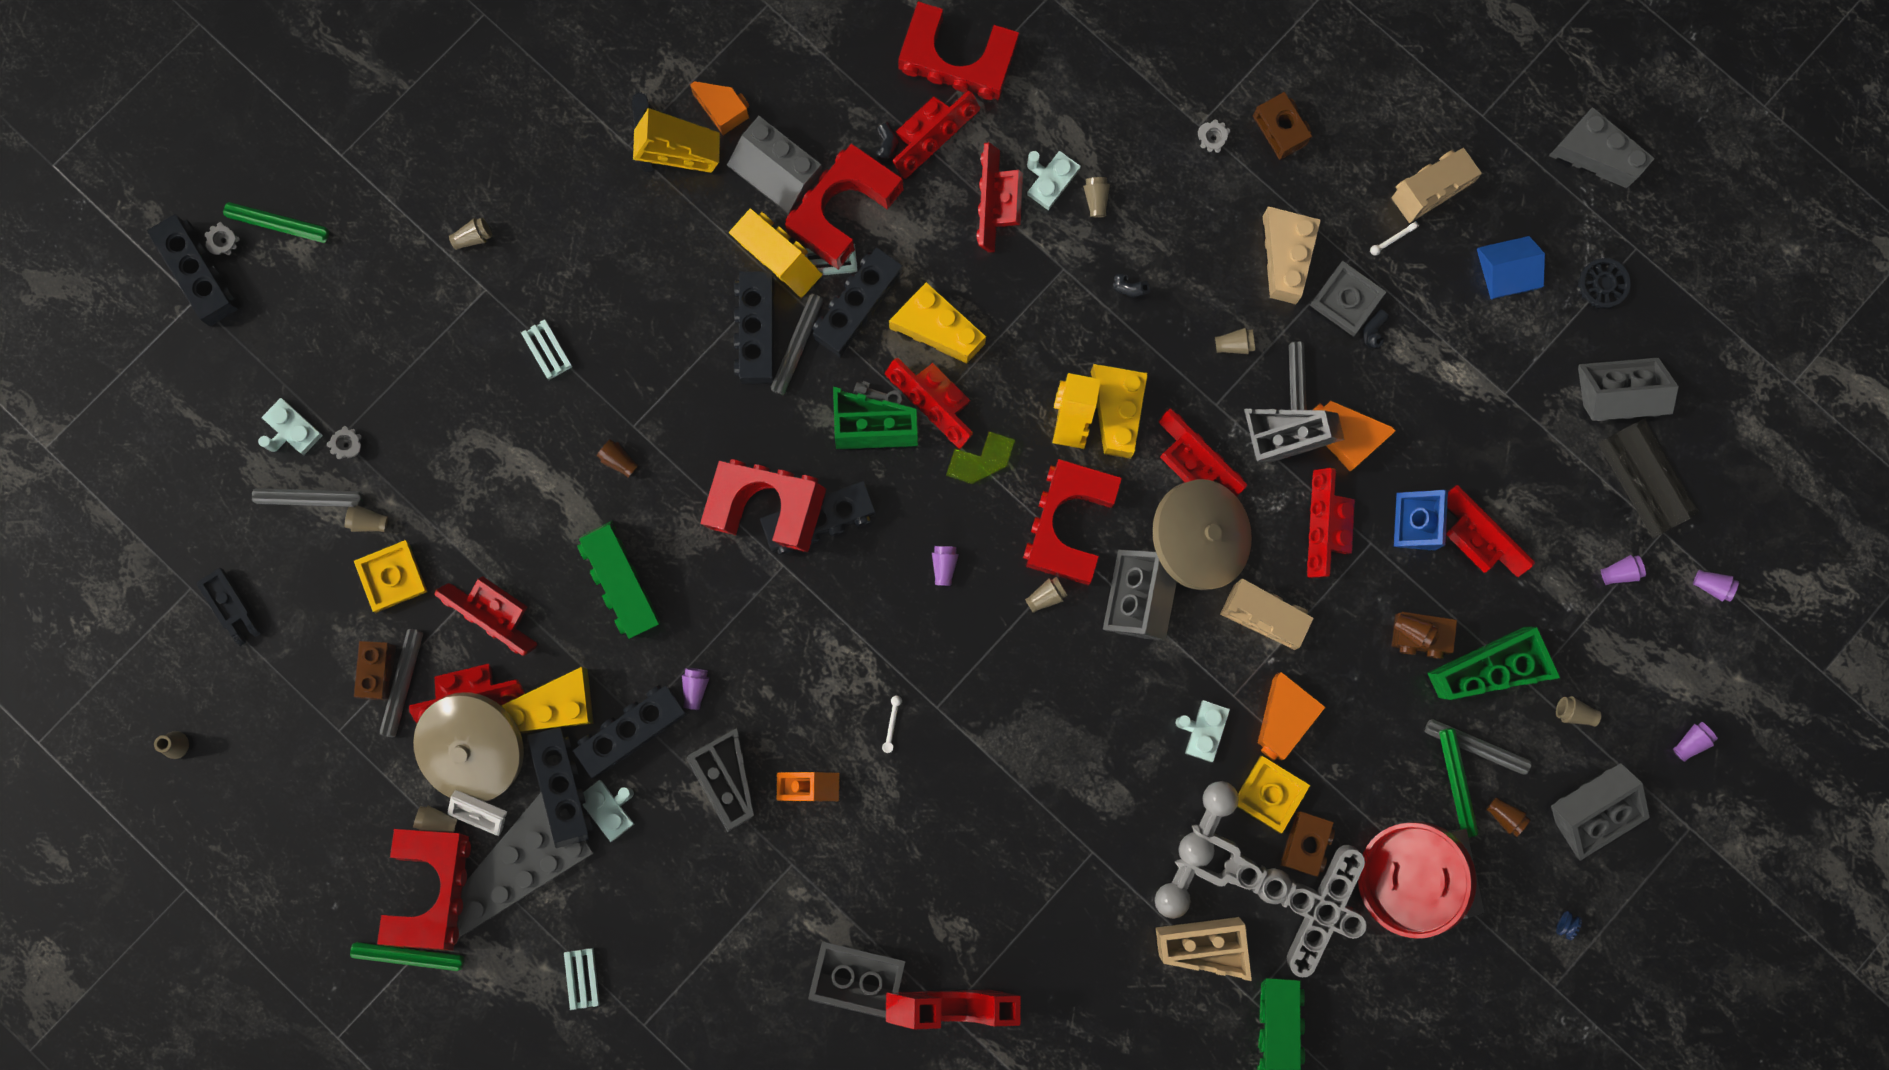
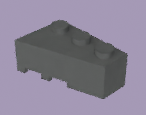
(1603, 150)
(1291, 432)
(723, 779)

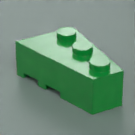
(872, 423)

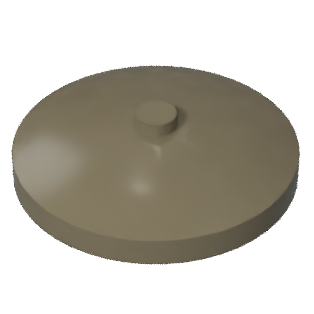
(1202, 534)
(468, 746)

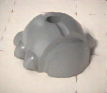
(1211, 130)
(216, 236)
(344, 437)

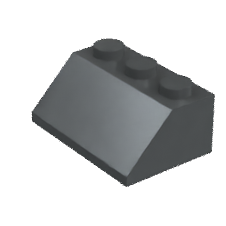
(774, 165)
(1627, 389)
(1140, 596)
(1601, 810)
(855, 979)

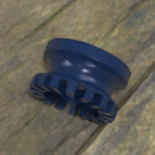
(1568, 925)

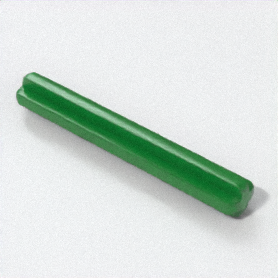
(276, 222)
(1458, 781)
(407, 956)

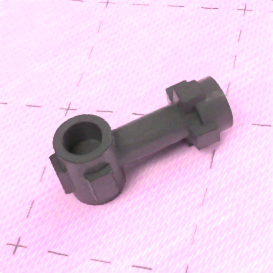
(893, 396)

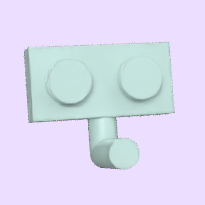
(1051, 179)
(290, 428)
(1205, 730)
(607, 809)

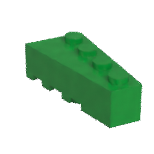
(618, 580)
(1499, 665)
(1283, 1026)

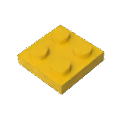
(390, 576)
(1271, 794)

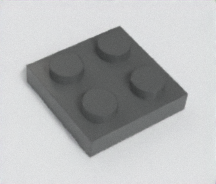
(1348, 298)

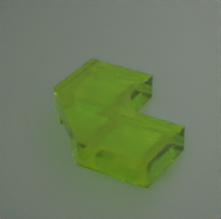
(974, 468)

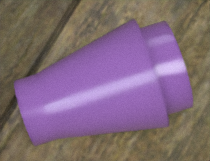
(944, 564)
(1625, 570)
(1718, 585)
(694, 686)
(1695, 741)

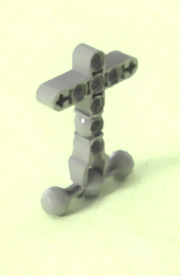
(1198, 850)

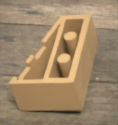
(1435, 184)
(1289, 252)
(1267, 614)
(1207, 946)

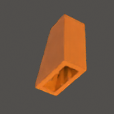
(1360, 434)
(1286, 717)

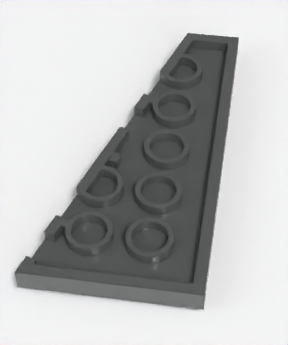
(517, 867)

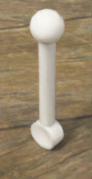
(1376, 249)
(888, 746)

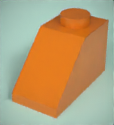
(721, 105)
(807, 786)

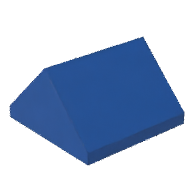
(1512, 266)
(1421, 519)

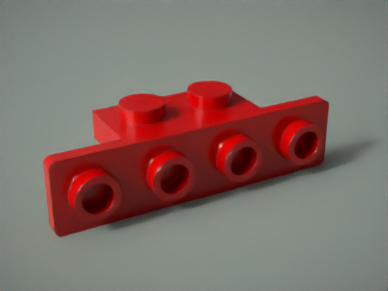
(931, 129)
(999, 197)
(934, 397)
(1194, 458)
(1329, 523)
(1481, 537)
(491, 610)
(470, 680)

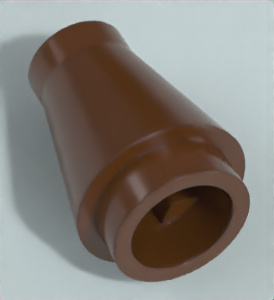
(617, 458)
(1416, 630)
(1509, 817)

